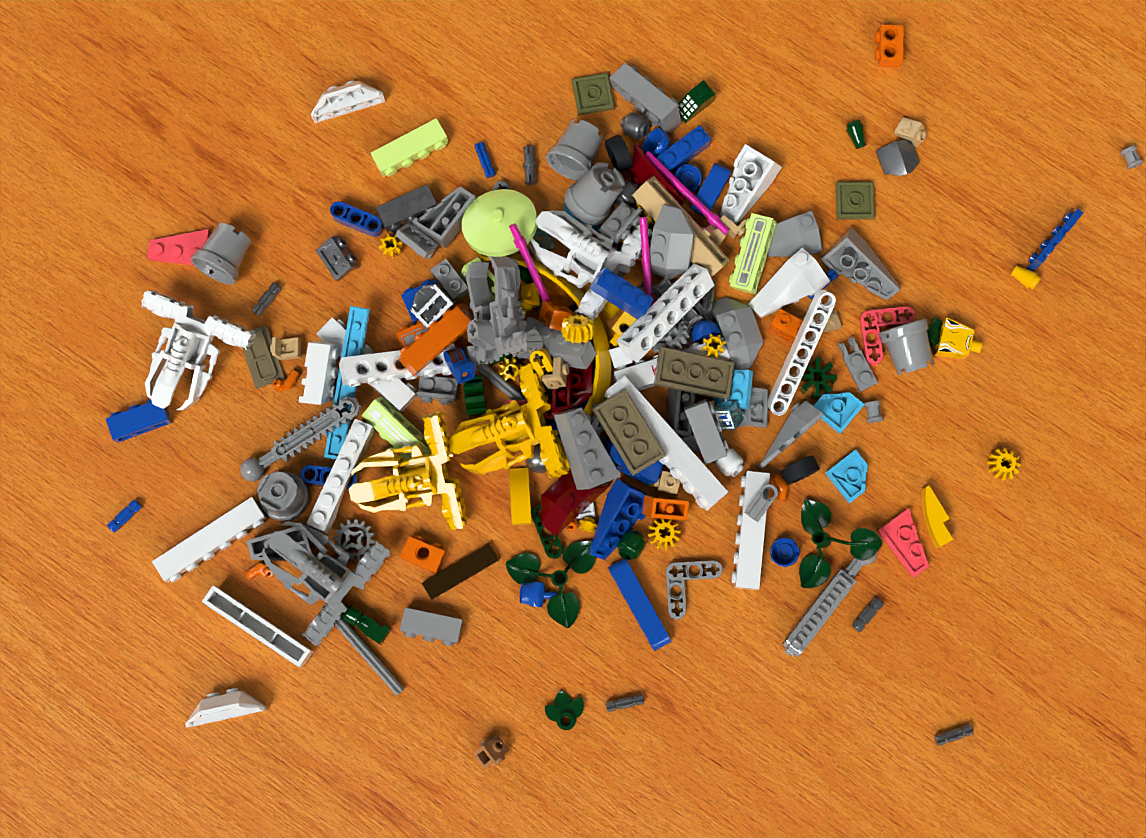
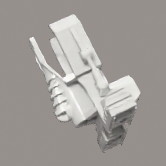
(586, 255)
(186, 347)

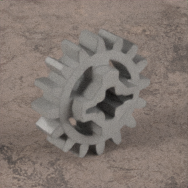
(674, 337)
(361, 534)

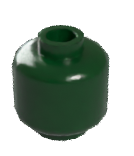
(631, 545)

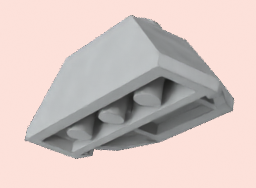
(671, 243)
(738, 330)

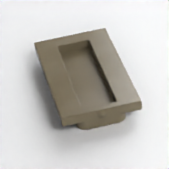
(261, 362)

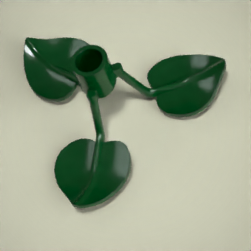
(814, 518)
(560, 608)

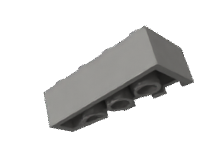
(647, 98)
(574, 354)
(584, 450)

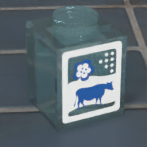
(728, 414)

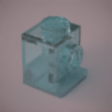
(547, 243)

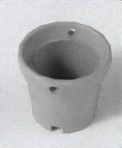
(575, 150)
(594, 194)
(222, 254)
(908, 346)
(283, 495)

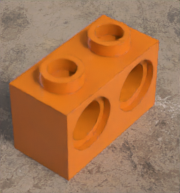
(893, 46)
(553, 314)

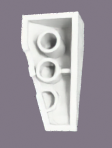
(749, 181)
(793, 281)

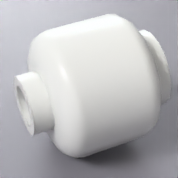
(731, 464)

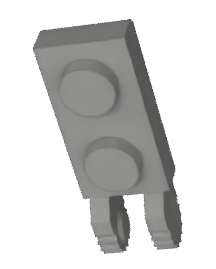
(857, 366)

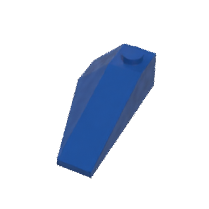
(620, 512)

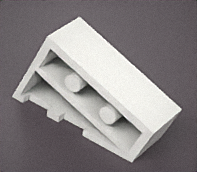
(321, 372)

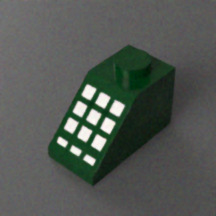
(695, 101)

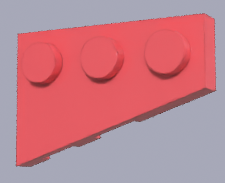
(177, 248)
(903, 541)

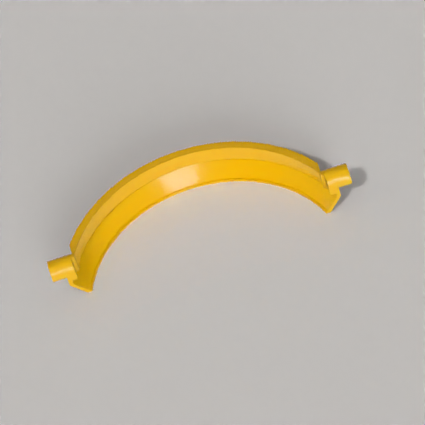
(600, 340)

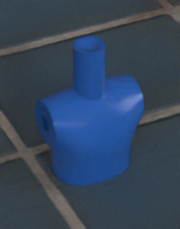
(534, 594)

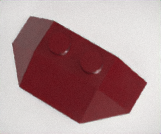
(643, 170)
(577, 389)
(564, 502)

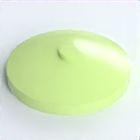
(489, 218)

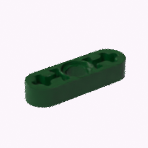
(536, 520)

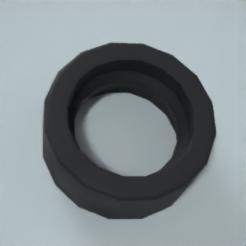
(618, 153)
(800, 470)

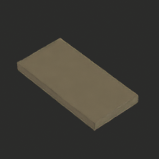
(694, 373)
(629, 432)

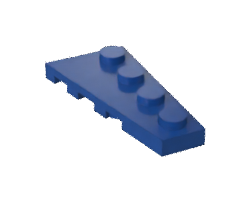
(1058, 234)

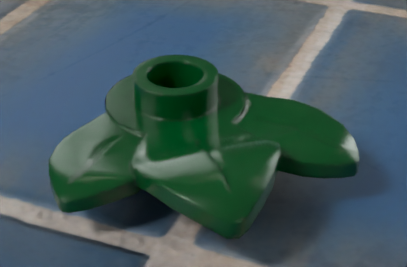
(564, 707)

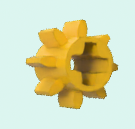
(389, 241)
(710, 350)
(504, 368)

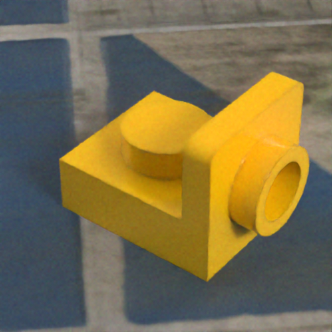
(530, 297)

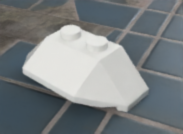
(345, 99)
(224, 707)

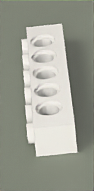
(665, 312)
(351, 376)

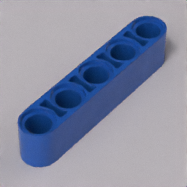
(639, 604)

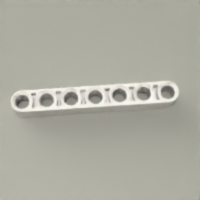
(799, 343)

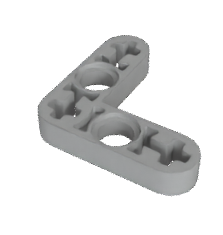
(679, 581)

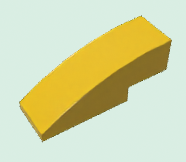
(520, 496)
(934, 516)

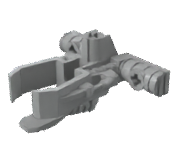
(500, 323)
(322, 574)

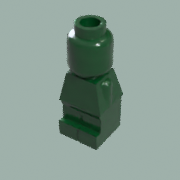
(367, 625)

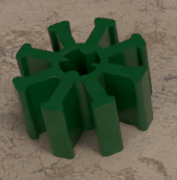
(824, 379)
(474, 396)

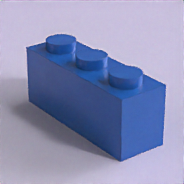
(685, 149)
(621, 293)
(137, 421)
(648, 476)

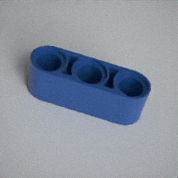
(712, 186)
(351, 212)
(320, 474)

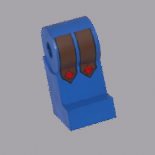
(459, 364)

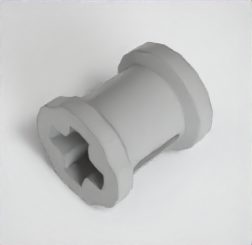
(1131, 157)
(873, 412)

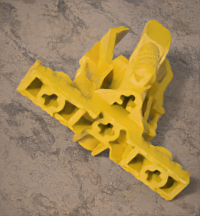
(514, 431)
(414, 477)

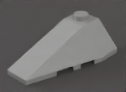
(795, 234)
(858, 262)
(798, 422)

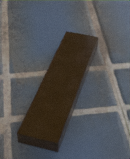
(460, 571)

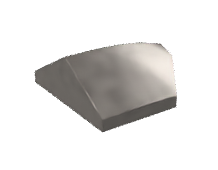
(898, 158)
(430, 304)

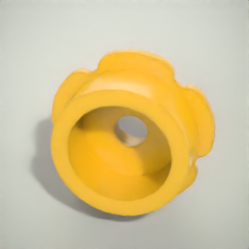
(588, 524)

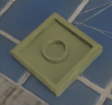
(593, 94)
(854, 200)

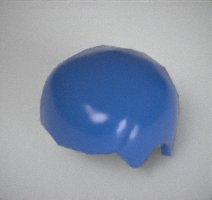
(656, 142)
(689, 176)
(703, 330)
(784, 552)

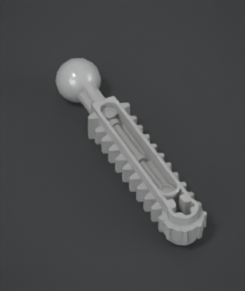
(253, 468)
(823, 607)

